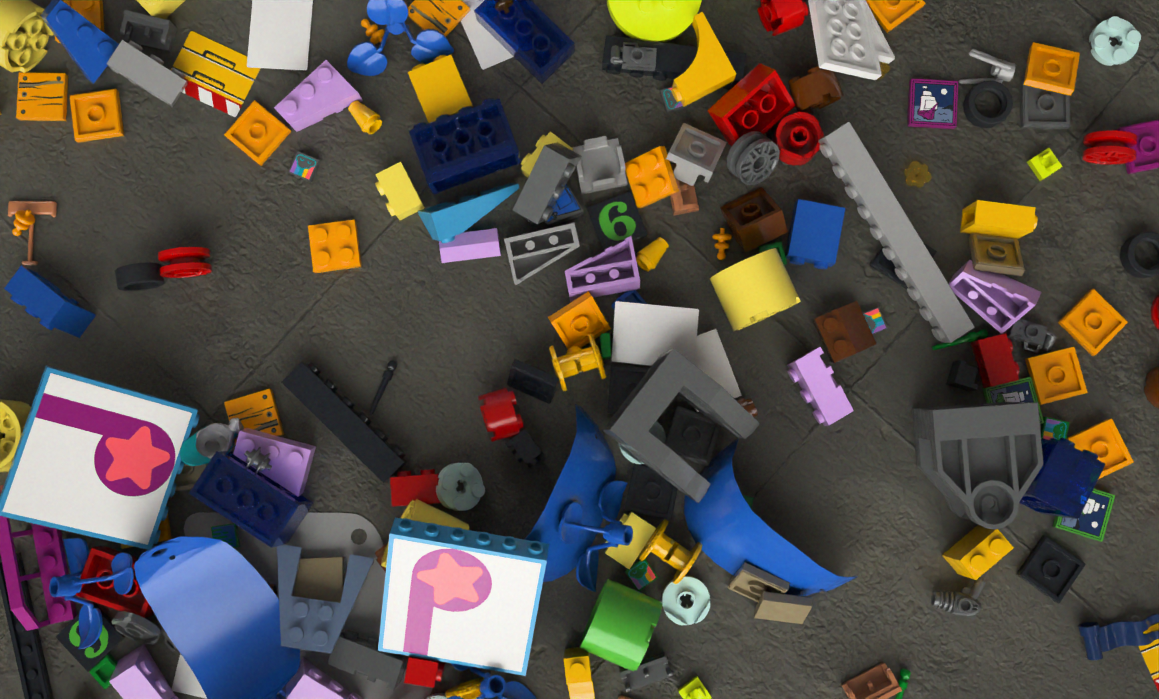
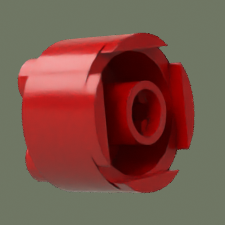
(782, 15)
(801, 125)
(500, 414)

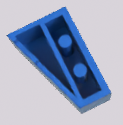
(81, 39)
(48, 303)

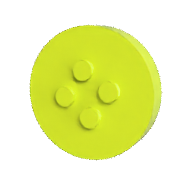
(653, 18)

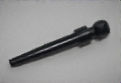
(387, 375)

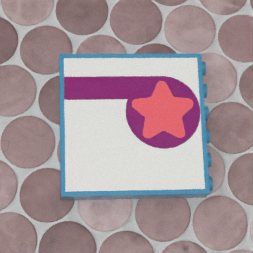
(97, 459)
(461, 596)

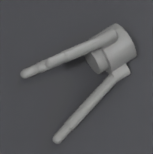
(1000, 68)

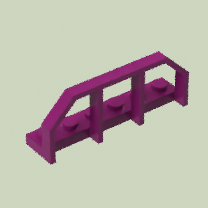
(51, 563)

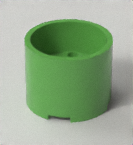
(621, 625)

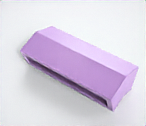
(471, 246)

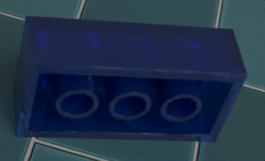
(527, 36)

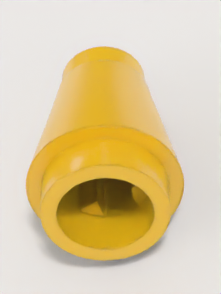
(365, 117)
(651, 254)

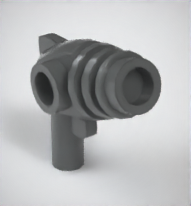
(960, 603)

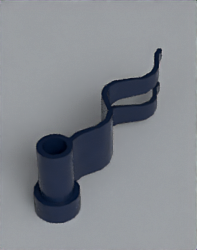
(1116, 634)

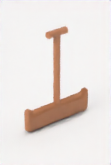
(36, 208)

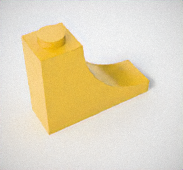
(708, 70)
(578, 673)

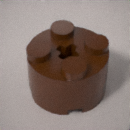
(815, 90)

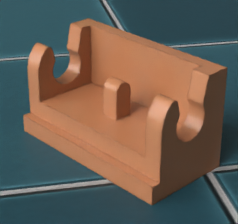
(684, 200)
(872, 684)

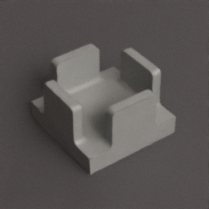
(695, 154)
(600, 165)

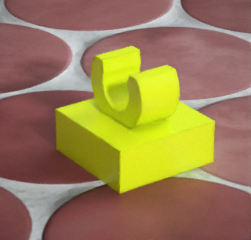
(1044, 164)
(694, 690)

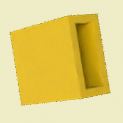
(439, 87)
(998, 219)
(977, 552)

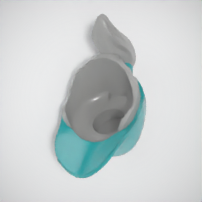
(212, 438)

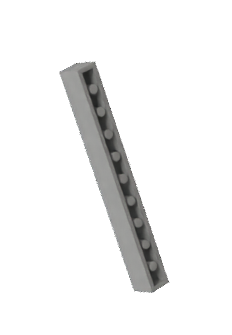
(895, 233)

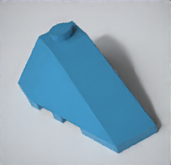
(452, 218)

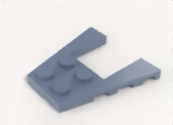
(313, 622)

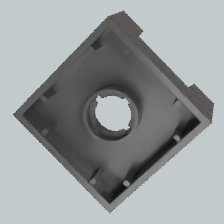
(666, 378)
(980, 456)

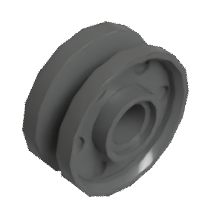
(753, 158)

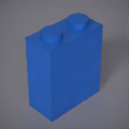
(814, 234)

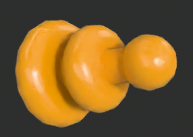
(376, 36)
(22, 221)
(721, 245)

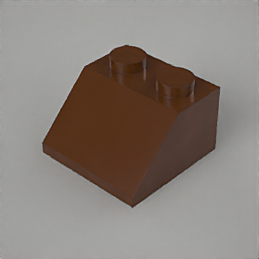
(754, 219)
(844, 332)

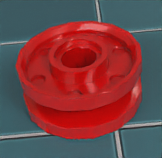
(1110, 147)
(184, 262)

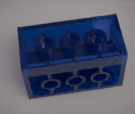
(466, 161)
(1064, 480)
(250, 499)

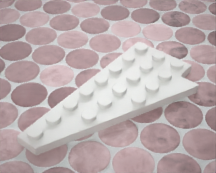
(848, 38)

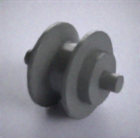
(258, 460)

